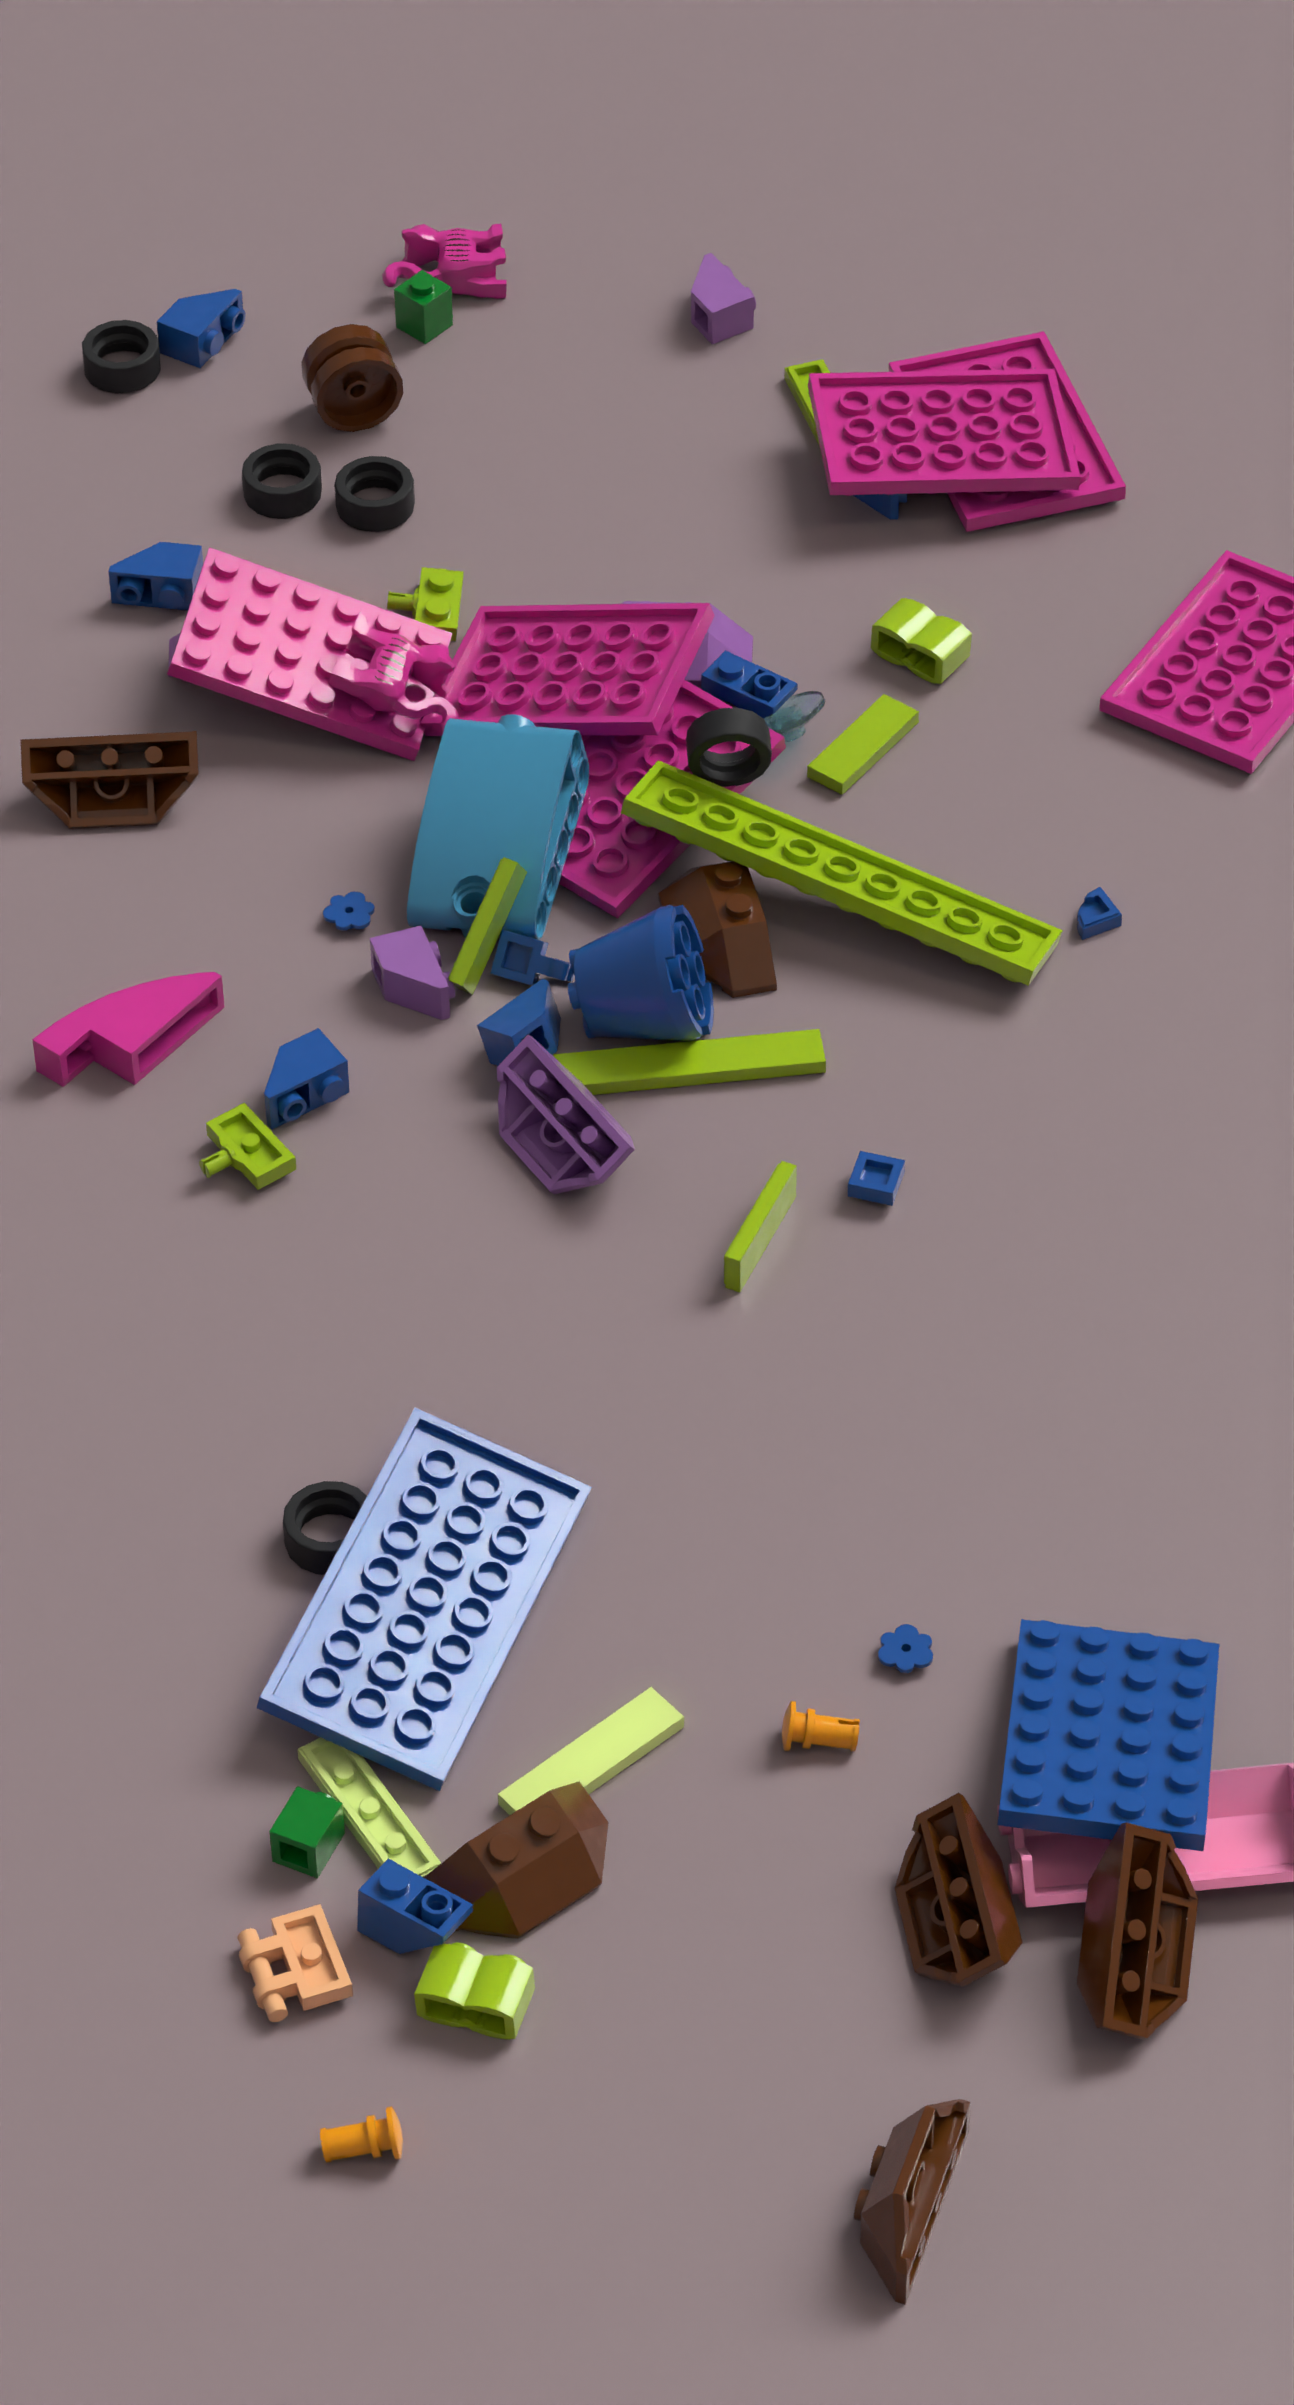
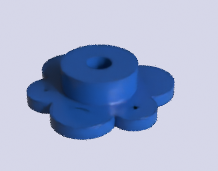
(349, 911)
(905, 1649)

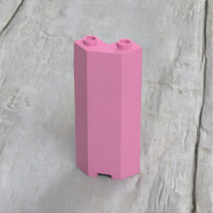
(1245, 1842)

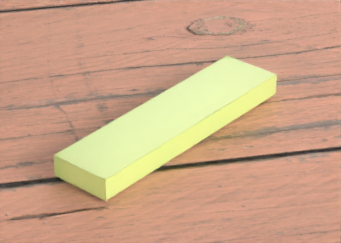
(600, 1751)
(367, 1807)

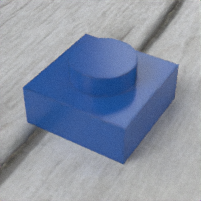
(876, 1178)

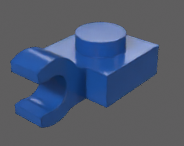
(525, 959)

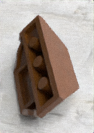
(110, 776)
(729, 926)
(529, 1863)
(955, 1897)
(1137, 1933)
(910, 2190)

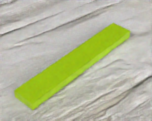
(697, 1062)

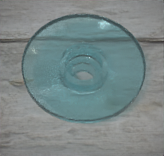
(796, 713)

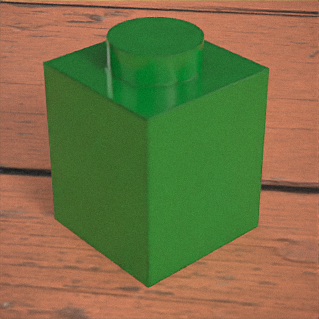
(423, 307)
(307, 1831)

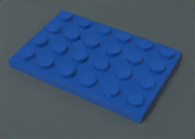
(1109, 1733)

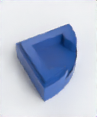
(1097, 914)

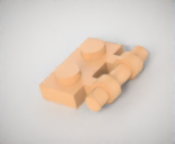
(311, 1958)

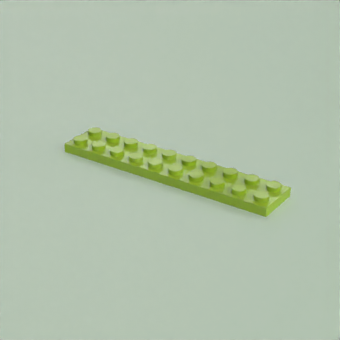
(842, 872)

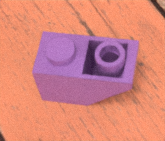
(720, 302)
(411, 972)

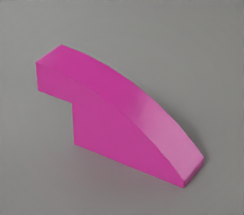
(129, 1028)

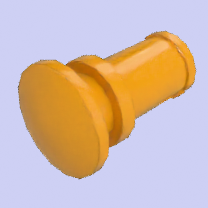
(818, 1729)
(364, 2138)

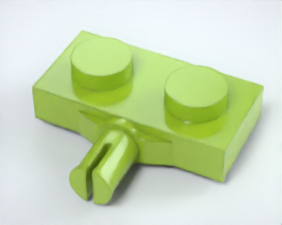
(434, 600)
(247, 1147)

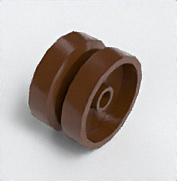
(352, 378)

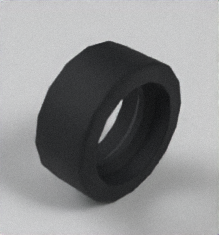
(121, 376)
(281, 460)
(374, 514)
(727, 726)
(312, 1502)

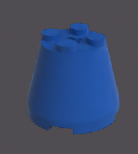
(644, 980)

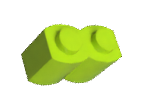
(921, 641)
(475, 1990)

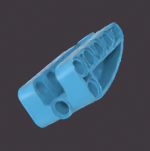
(494, 797)

